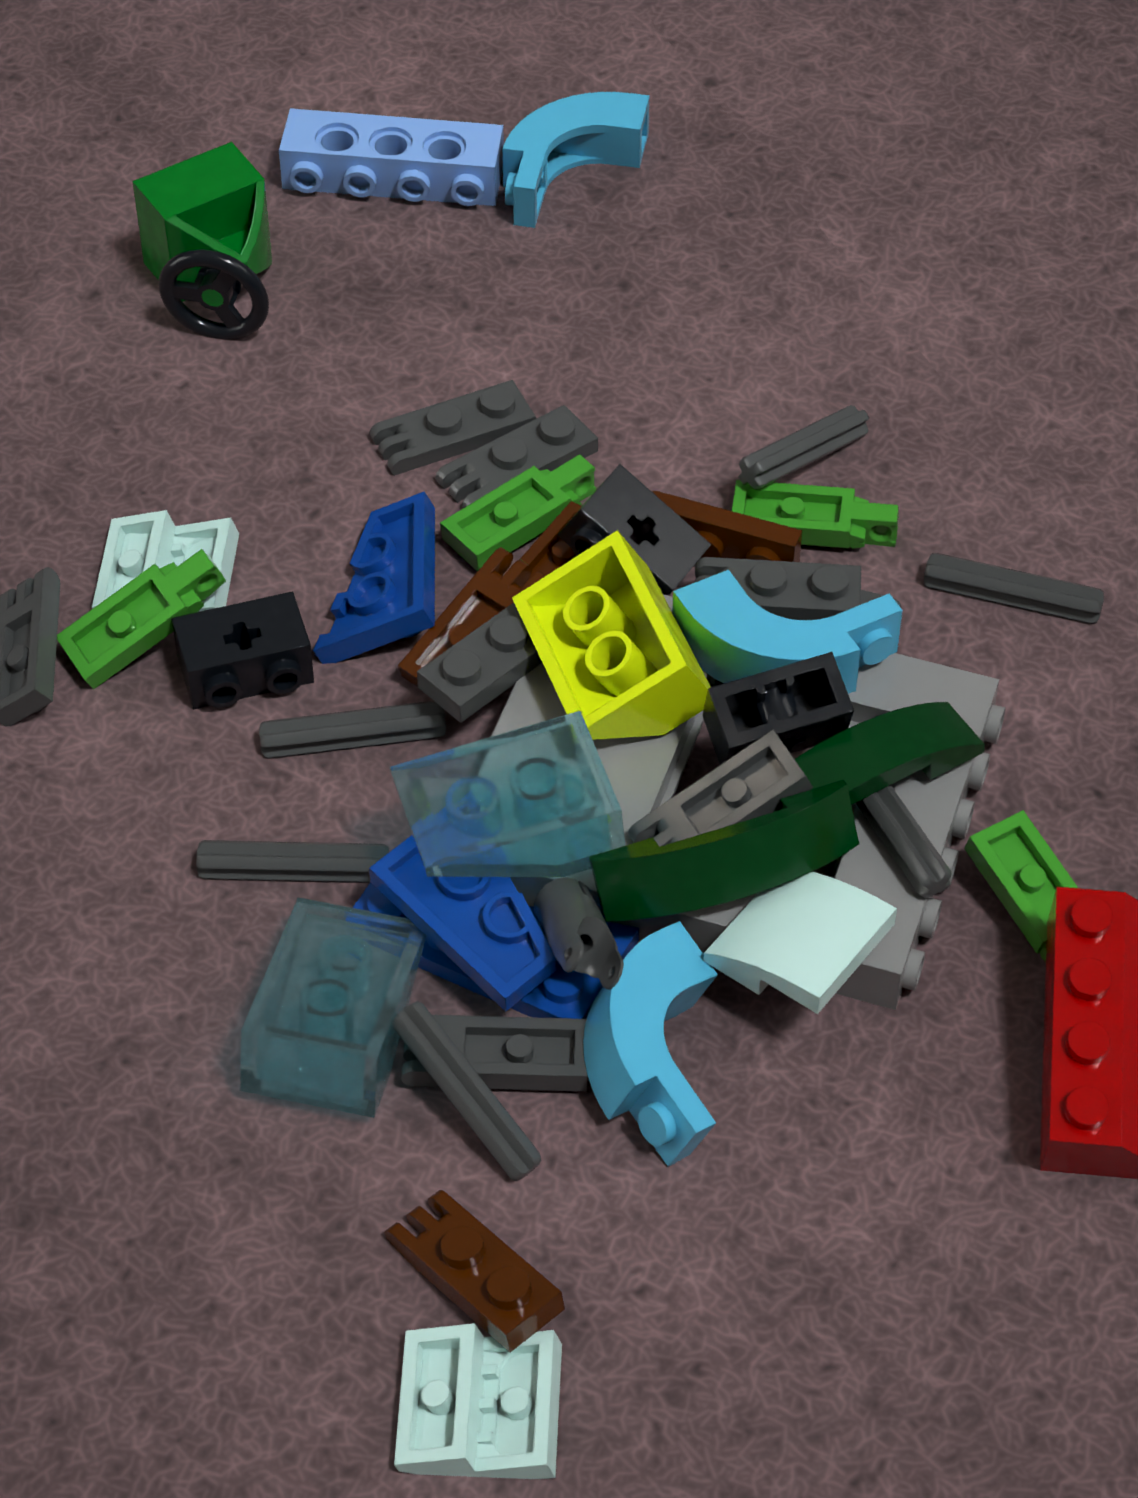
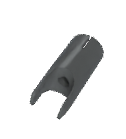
(578, 931)

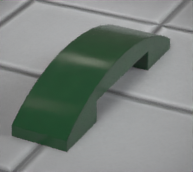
(891, 748)
(728, 861)

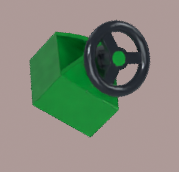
(207, 238)

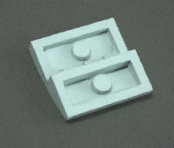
(153, 538)
(802, 938)
(478, 1406)

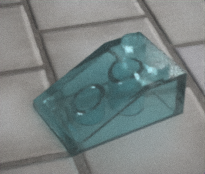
(512, 804)
(328, 1008)

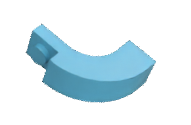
(571, 134)
(741, 639)
(628, 1047)

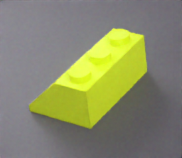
(613, 644)

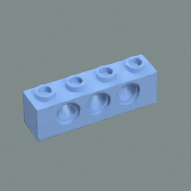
(392, 157)

